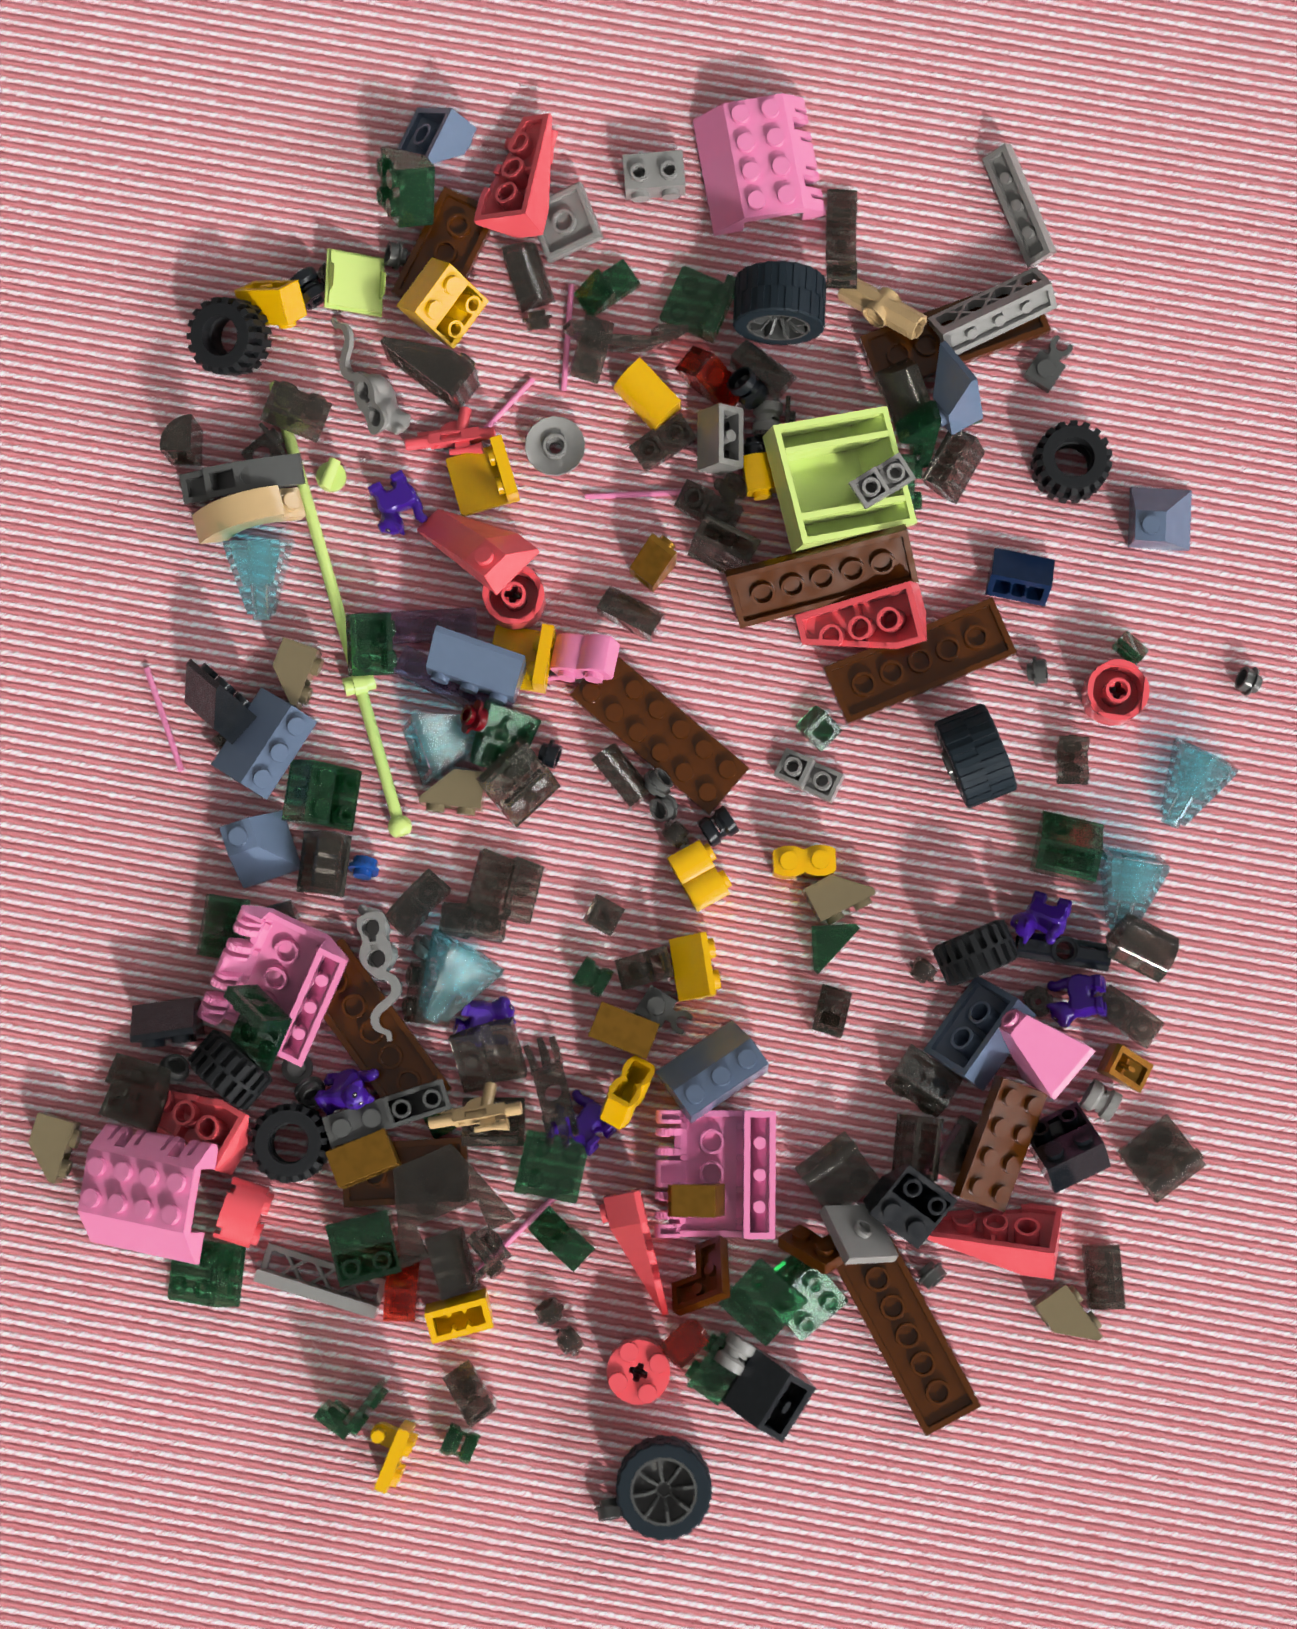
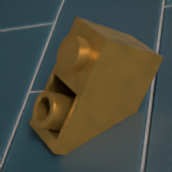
(654, 561)

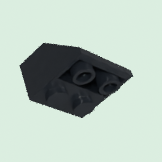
(215, 701)
(166, 1021)
(1068, 1148)
(909, 1203)
(769, 1394)

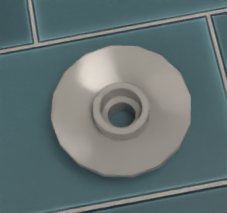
(550, 432)

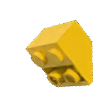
(442, 302)
(693, 967)

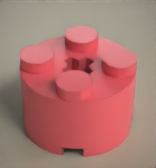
(524, 611)
(1129, 682)
(242, 1213)
(645, 1387)

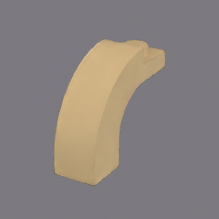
(247, 509)

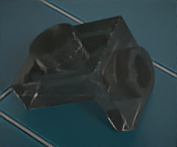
(1072, 760)
(490, 1250)

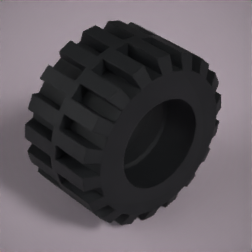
(207, 336)
(1079, 439)
(975, 952)
(229, 1070)
(264, 1149)

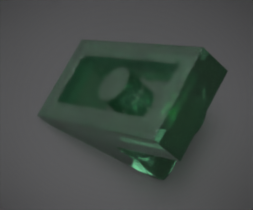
(606, 288)
(920, 431)
(561, 1238)

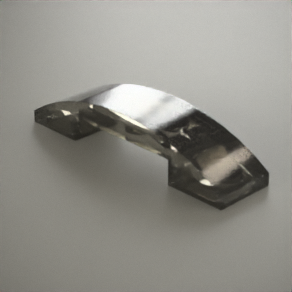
(841, 239)
(589, 334)

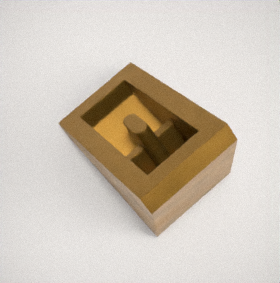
(1125, 1067)
(696, 1200)

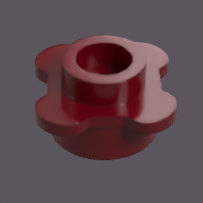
(474, 717)

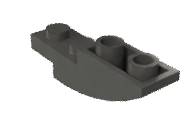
(234, 477)
(387, 1112)

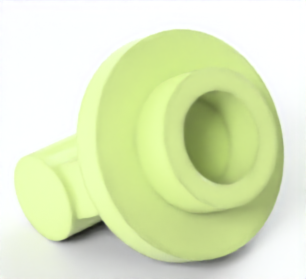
(331, 475)

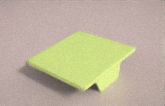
(354, 282)

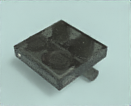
(1161, 1158)
(837, 1172)

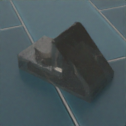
(644, 968)
(470, 1393)

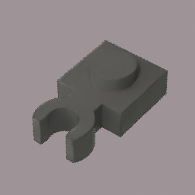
(1047, 367)
(659, 1008)

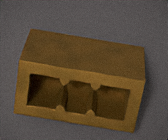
(624, 1030)
(363, 1159)

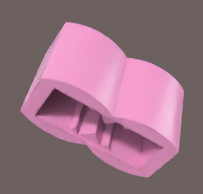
(584, 657)

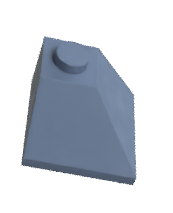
(438, 134)
(956, 391)
(1159, 519)
(260, 848)

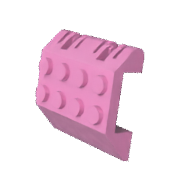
(757, 162)
(289, 963)
(719, 1149)
(144, 1192)

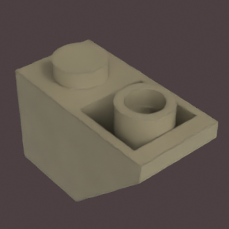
(295, 668)
(455, 791)
(834, 895)
(52, 1144)
(1064, 1315)

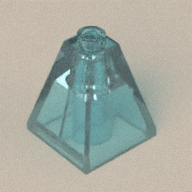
(259, 572)
(436, 743)
(1192, 782)
(1129, 882)
(453, 977)

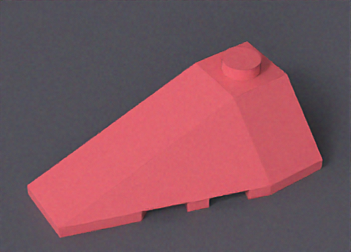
(210, 1122)
(630, 1227)
(1014, 1239)

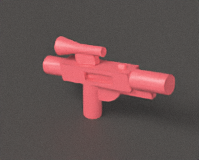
(455, 435)

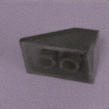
(435, 368)

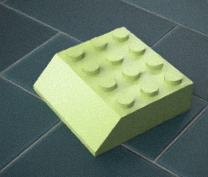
(813, 471)

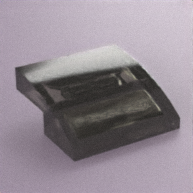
(518, 782)
(504, 887)
(488, 1054)
(136, 1093)

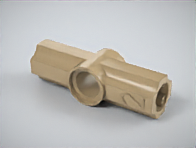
(884, 308)

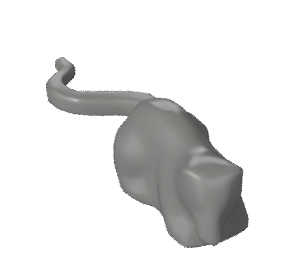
(371, 391)
(378, 958)

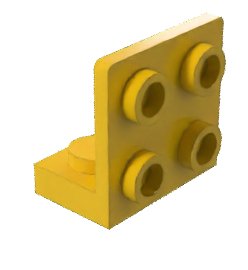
(483, 479)
(536, 647)

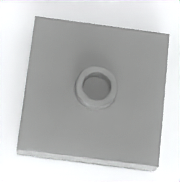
(569, 223)
(858, 1235)

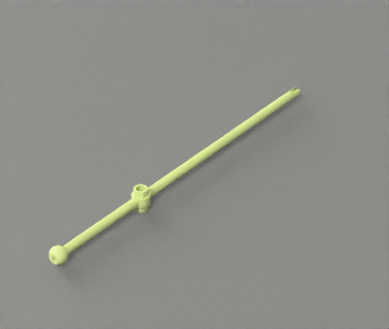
(399, 824)

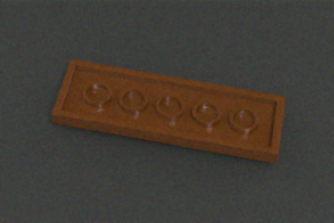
(888, 346)
(821, 575)
(891, 676)
(662, 735)
(399, 1062)
(910, 1342)

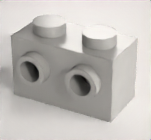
(654, 175)
(720, 439)

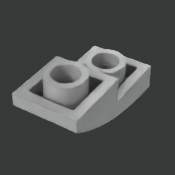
(882, 481)
(809, 775)

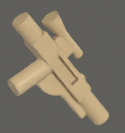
(479, 1111)

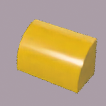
(647, 394)
(459, 1316)

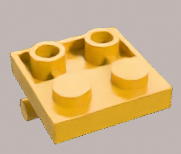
(401, 1443)

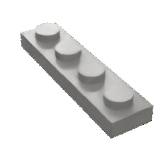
(1019, 205)

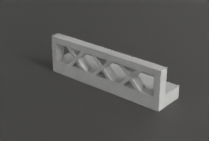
(996, 314)
(314, 1291)

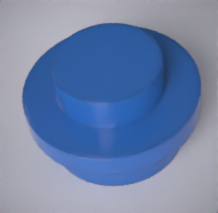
(363, 867)

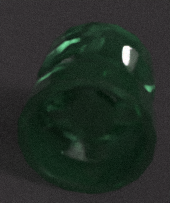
(593, 977)
(453, 1439)

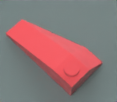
(520, 191)
(479, 548)
(874, 620)

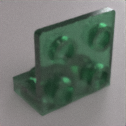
(699, 303)
(259, 1025)
(550, 1169)
(212, 1281)
(821, 1294)
(763, 1301)
(336, 1414)

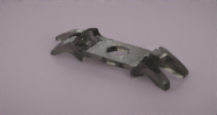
(549, 1075)

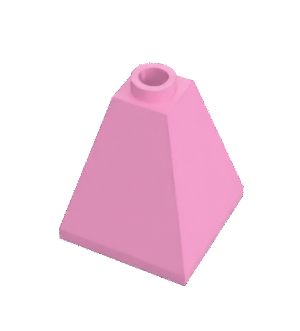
(1043, 1053)

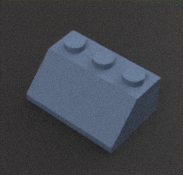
(475, 665)
(267, 745)
(971, 1036)
(712, 1070)

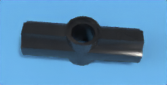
(1082, 953)

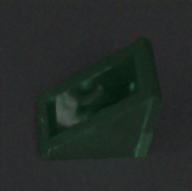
(827, 942)

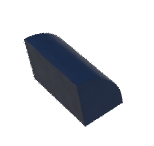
(1020, 577)

